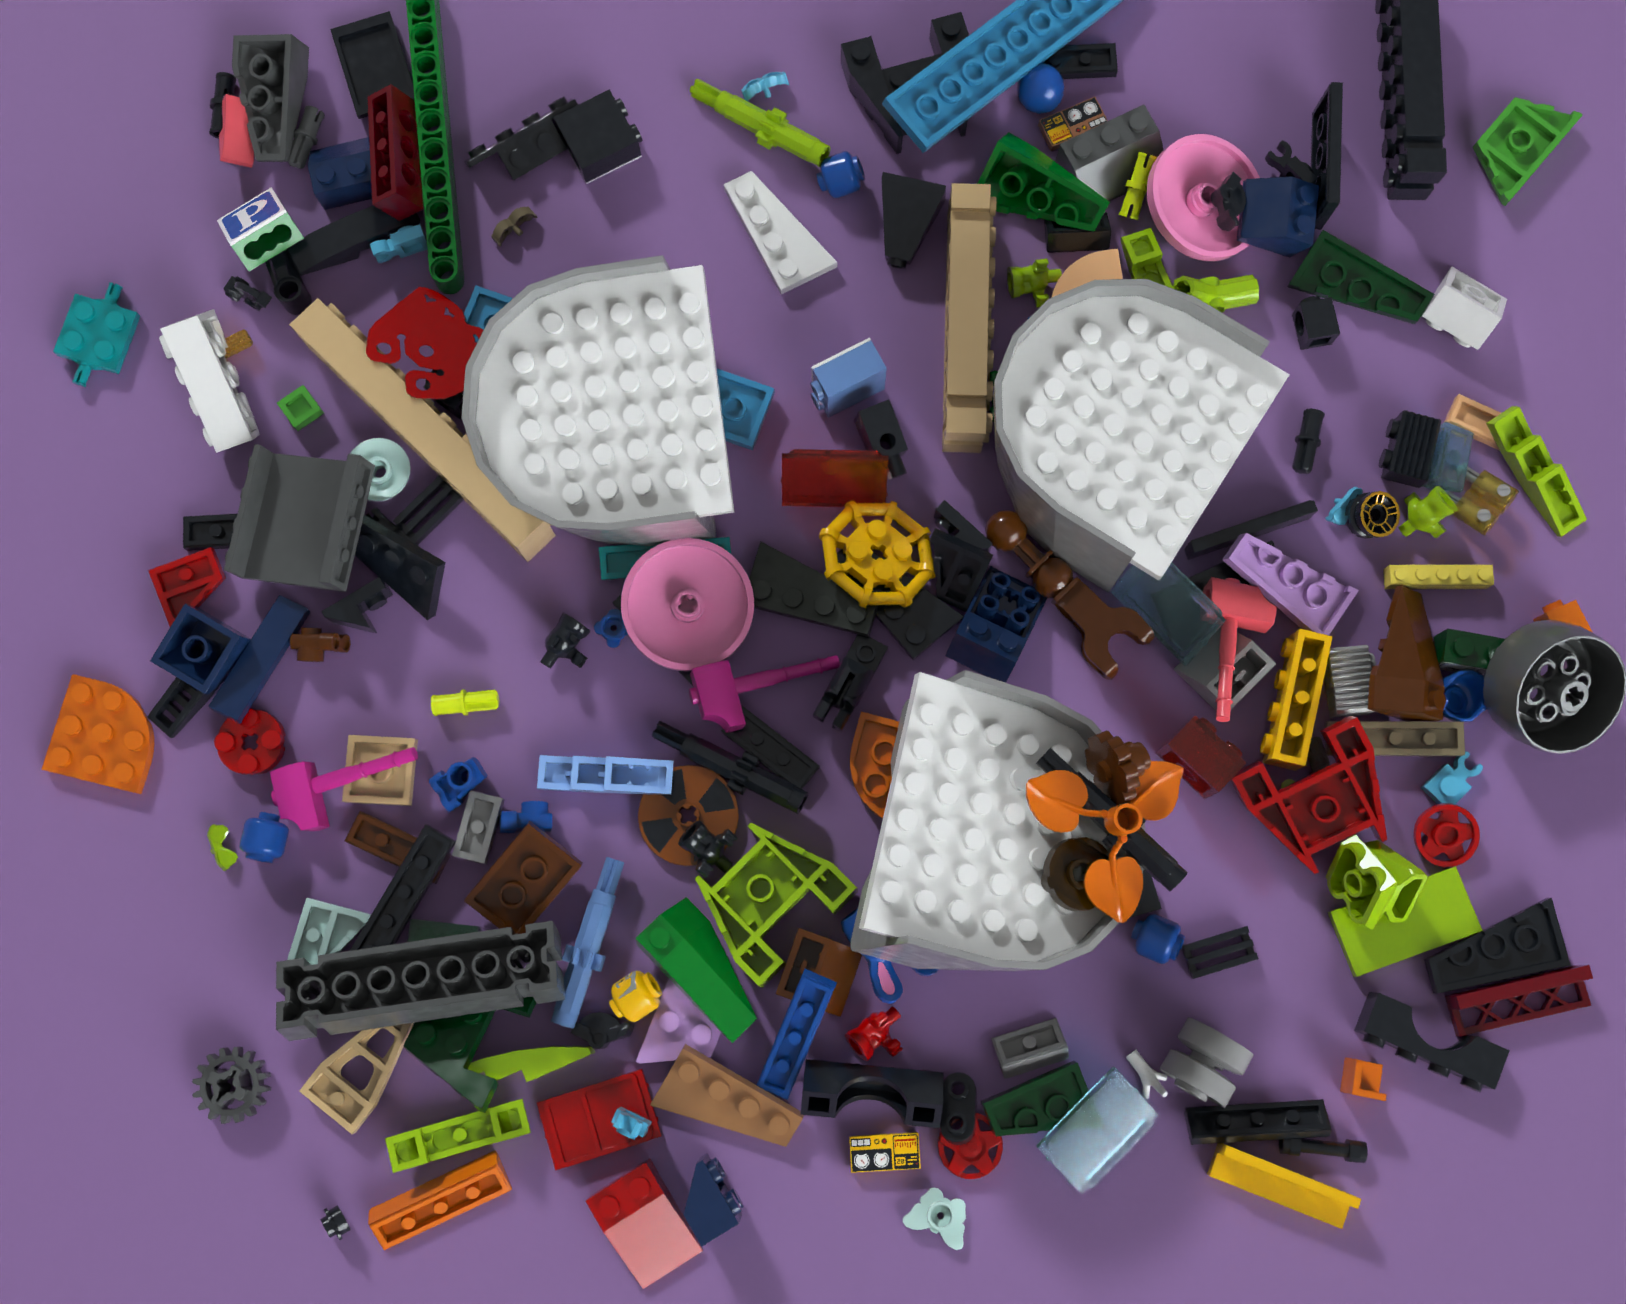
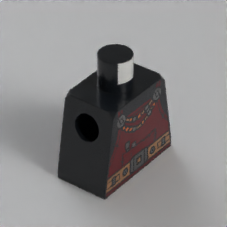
(880, 424)

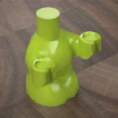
(1032, 280)
(1428, 512)

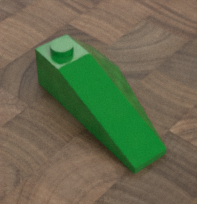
(1038, 187)
(692, 957)

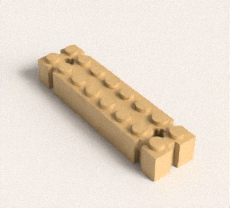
(968, 318)

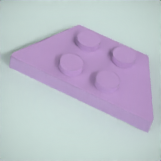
(674, 1025)

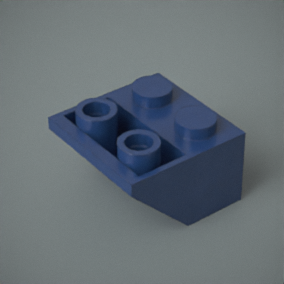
(710, 1205)

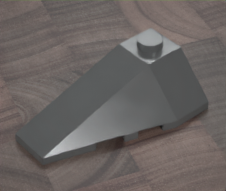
(272, 87)

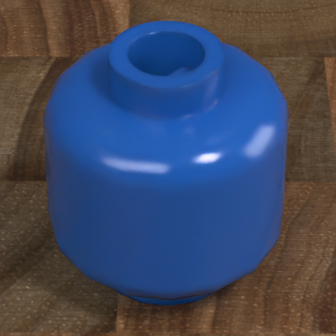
(841, 174)
(264, 838)
(1158, 938)

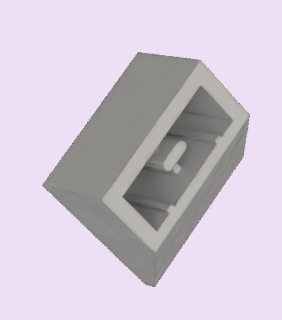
(1203, 674)

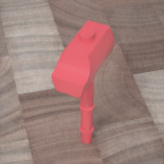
(1242, 608)

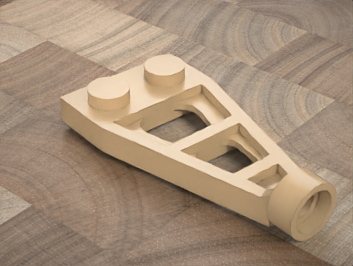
(341, 1098)

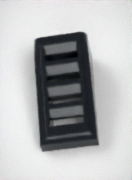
(190, 706)

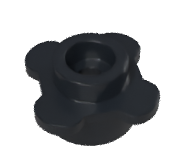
(335, 1222)

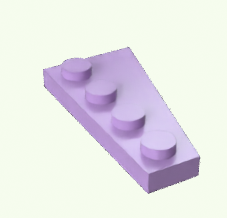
(1301, 593)

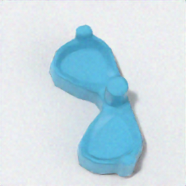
(1337, 513)

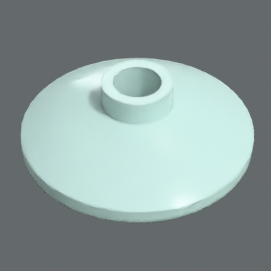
(386, 455)

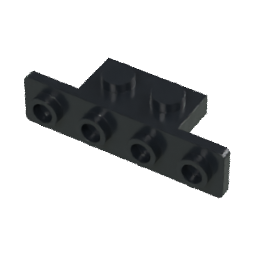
(529, 145)

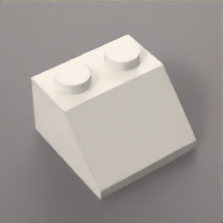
(1464, 309)

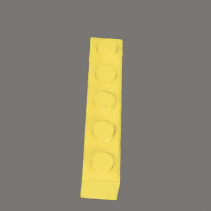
(1439, 576)

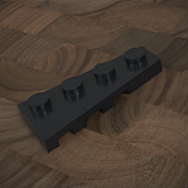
(917, 624)

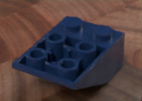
(996, 625)

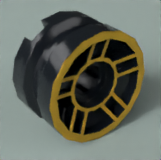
(1379, 506)

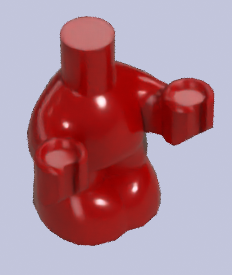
(874, 1032)

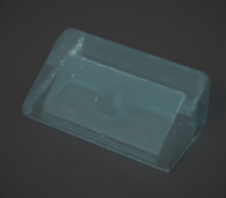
(1450, 458)

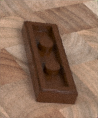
(383, 840)

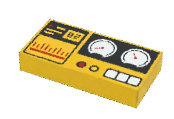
(884, 1152)

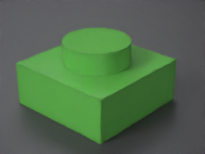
(300, 408)

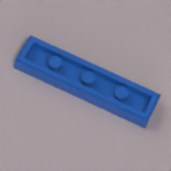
(796, 1034)

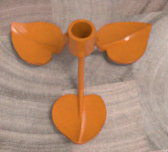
(1112, 883)

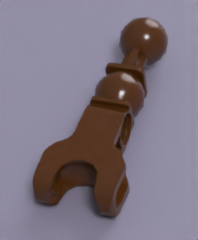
(1071, 596)

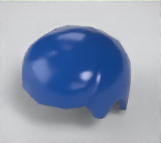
(1041, 89)
(1463, 696)

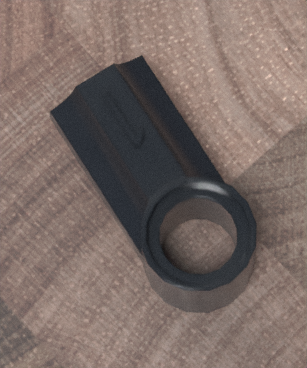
(287, 281)

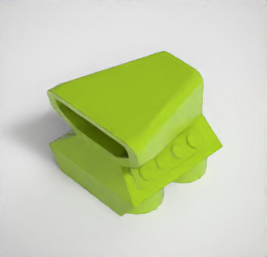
(1374, 881)

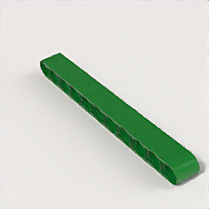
(434, 143)

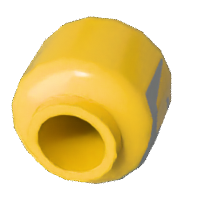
(635, 996)

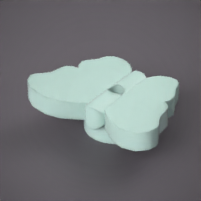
(950, 1226)

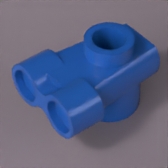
(453, 784)
(530, 811)

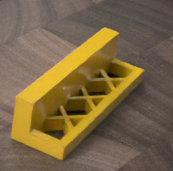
(1281, 1185)

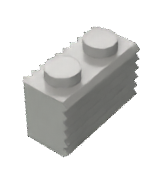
(1348, 680)

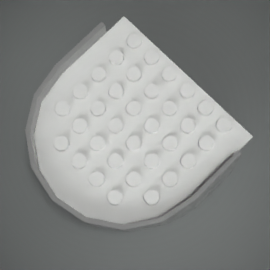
(604, 404)
(1124, 420)
(959, 842)

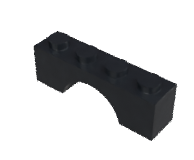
(1471, 1058)
(912, 1093)

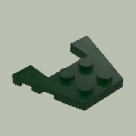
(449, 1046)

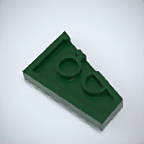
(1037, 1102)

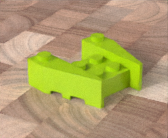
(762, 891)

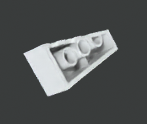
(210, 380)

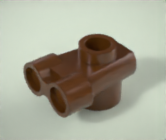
(313, 643)

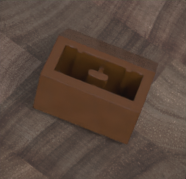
(824, 958)

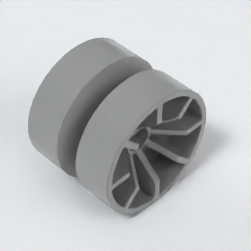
(1209, 1052)

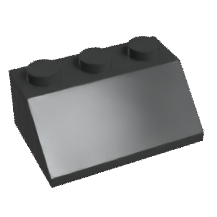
(1108, 153)

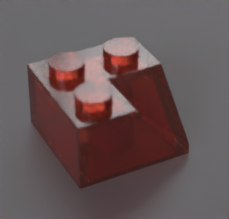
(1205, 757)

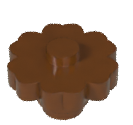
(1116, 765)

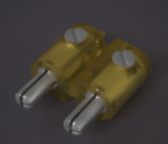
(1483, 501)

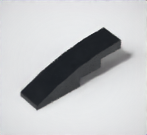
(344, 239)

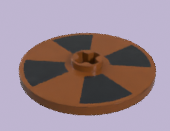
(691, 787)

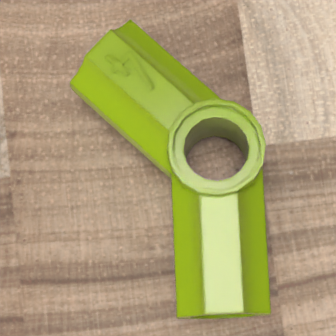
(1221, 293)

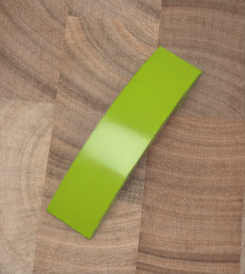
(1144, 257)
(457, 1135)

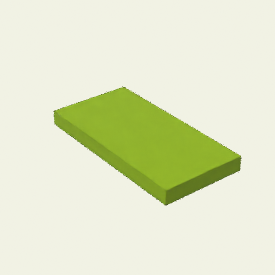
(1437, 918)

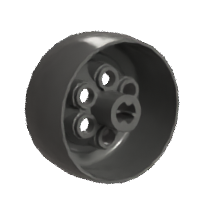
(1571, 703)

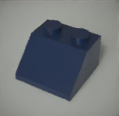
(341, 173)
(1278, 214)
(200, 649)

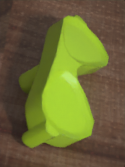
(223, 856)

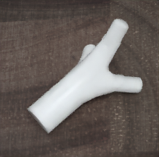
(1148, 1076)

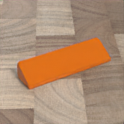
(439, 1200)

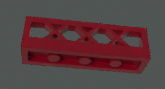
(1519, 987)

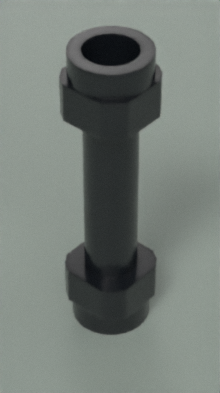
(1351, 1150)

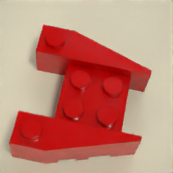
(1321, 805)

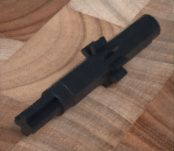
(741, 772)
(1139, 844)

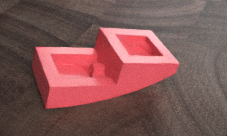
(234, 137)

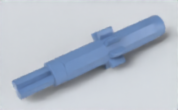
(585, 955)

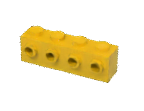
(1296, 699)

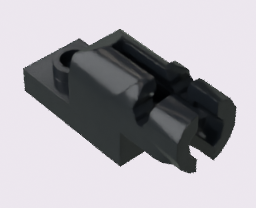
(851, 680)

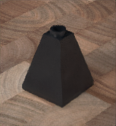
(908, 215)

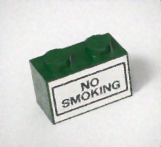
(1465, 650)

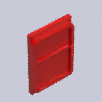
(580, 1121)

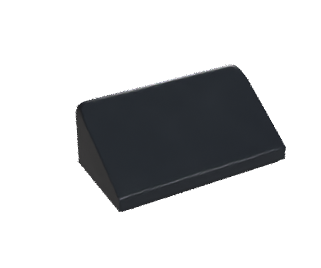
(1070, 239)

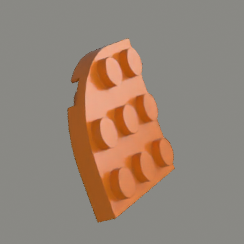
(101, 736)
(871, 760)

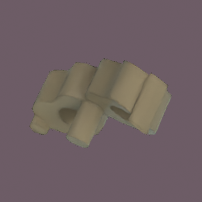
(511, 224)

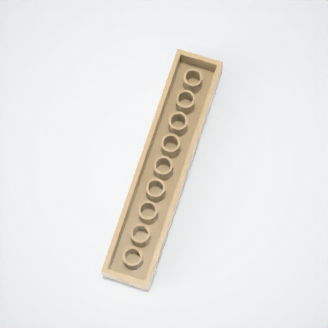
(417, 423)

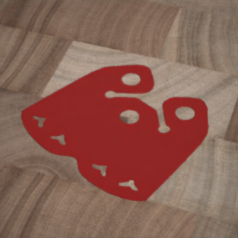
(426, 325)

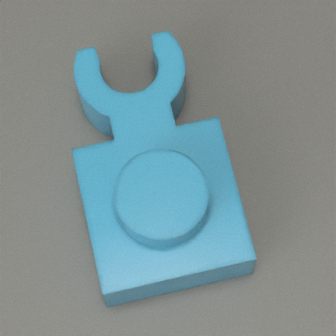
(404, 243)
(1449, 783)
(630, 1123)

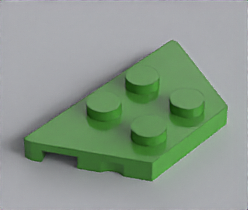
(1520, 143)

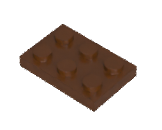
(523, 880)

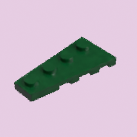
(1358, 281)

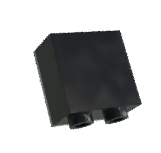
(599, 136)

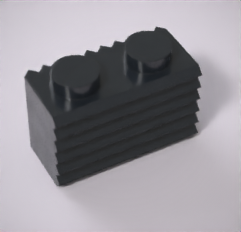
(1410, 448)

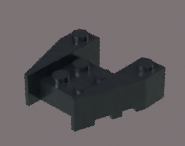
(874, 84)

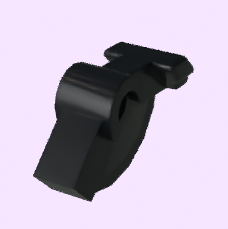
(1230, 201)
(238, 288)
(602, 1029)

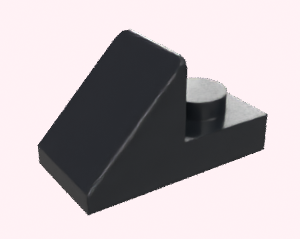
(953, 522)
(352, 608)

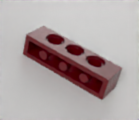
(394, 153)

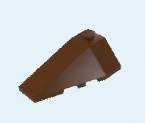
(1408, 675)

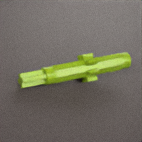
(769, 126)

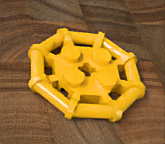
(882, 537)

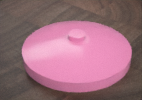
(1182, 190)
(687, 604)

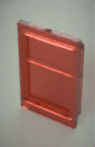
(833, 477)

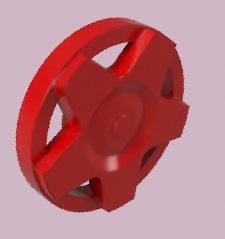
(1446, 835)
(973, 1152)

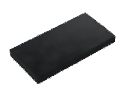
(1326, 151)

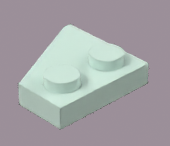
(325, 929)

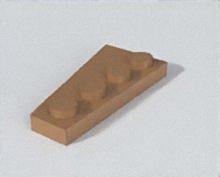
(720, 1097)

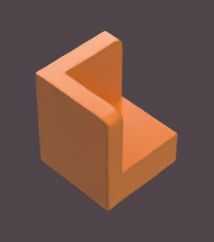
(1362, 1079)

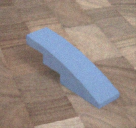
(605, 775)

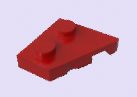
(187, 581)

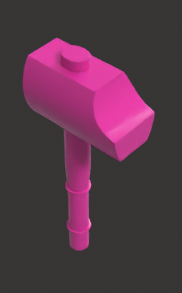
(718, 691)
(300, 788)

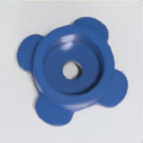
(604, 628)

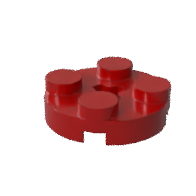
(270, 742)

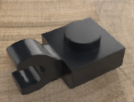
(1290, 166)

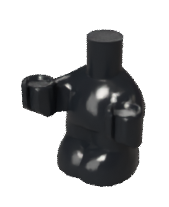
(562, 642)
(707, 847)

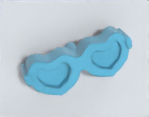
(763, 84)

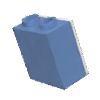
(847, 378)

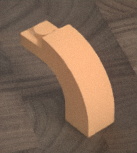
(1094, 266)

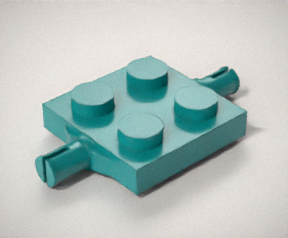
(96, 334)

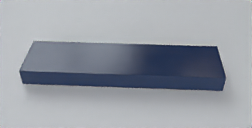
(259, 659)

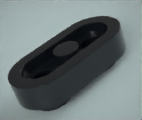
(959, 1107)

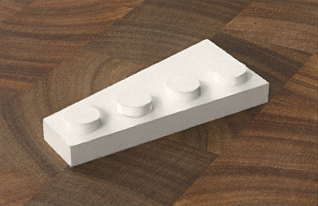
(779, 237)

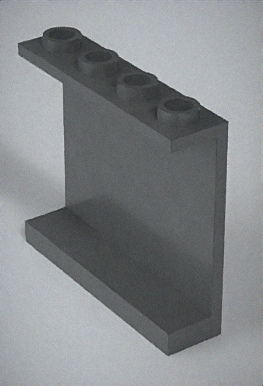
(299, 519)

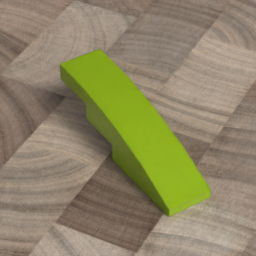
(1535, 471)
(532, 1061)

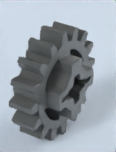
(221, 1088)

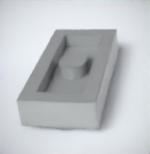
(478, 827)

